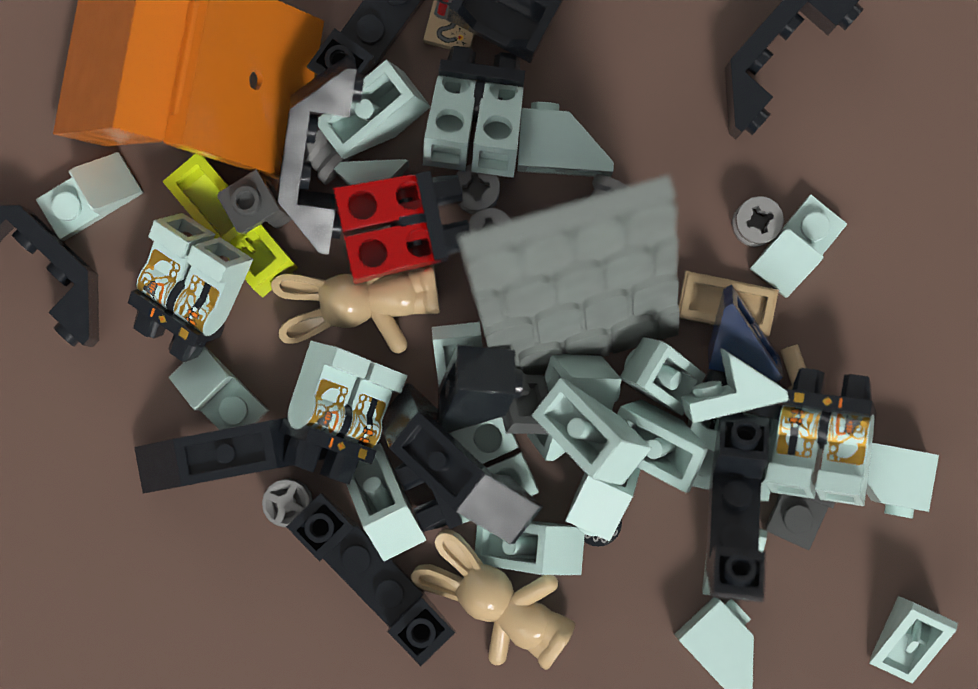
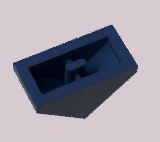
(742, 337)

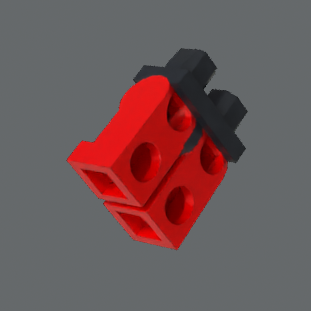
(412, 211)

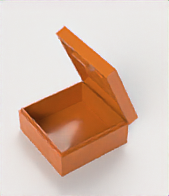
(184, 75)

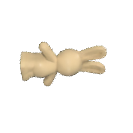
(351, 305)
(490, 597)

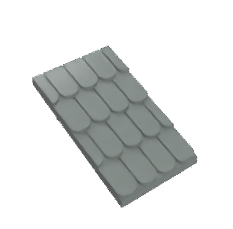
(579, 276)

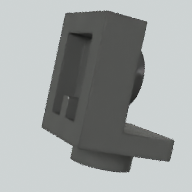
(253, 202)
(519, 415)
(797, 518)

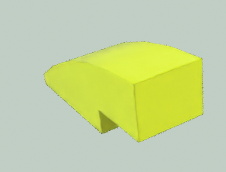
(196, 188)

